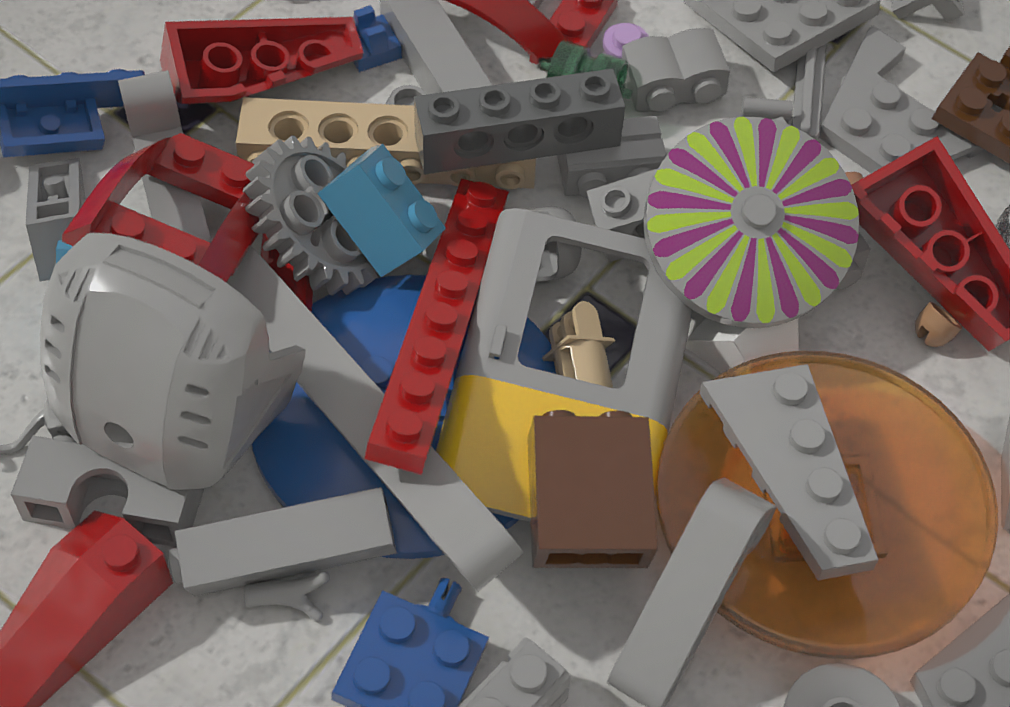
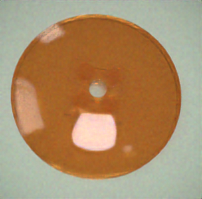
(917, 489)

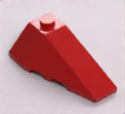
(77, 605)

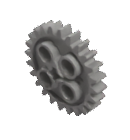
(289, 209)

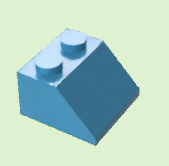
(382, 210)

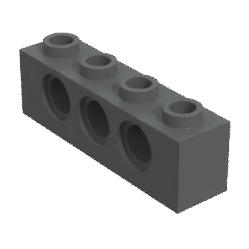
(518, 121)

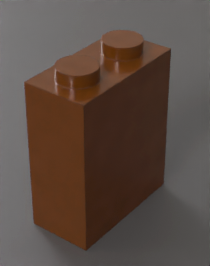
(591, 491)

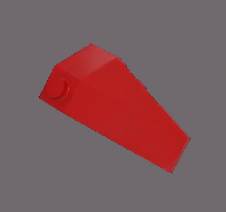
(247, 56)

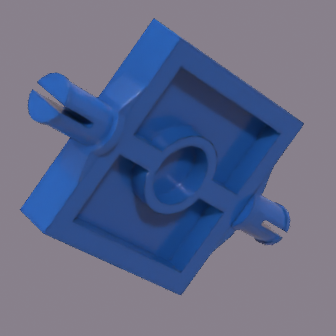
(411, 655)

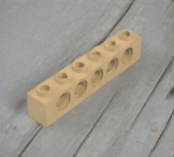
(354, 130)

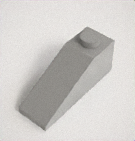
(52, 203)

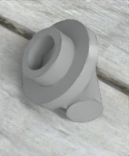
(767, 108)

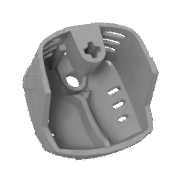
(158, 361)

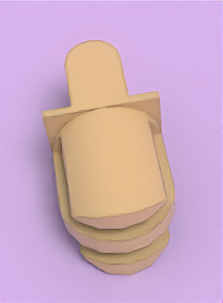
(580, 347)

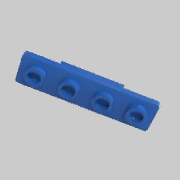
(57, 111)

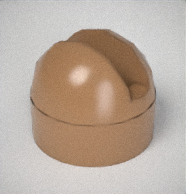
(938, 324)

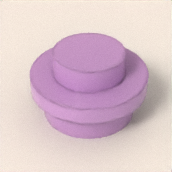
(619, 35)

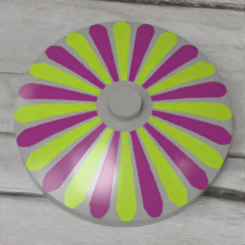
(751, 222)

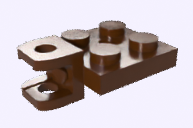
(970, 102)

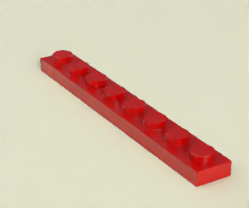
(436, 331)

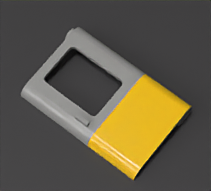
(496, 399)

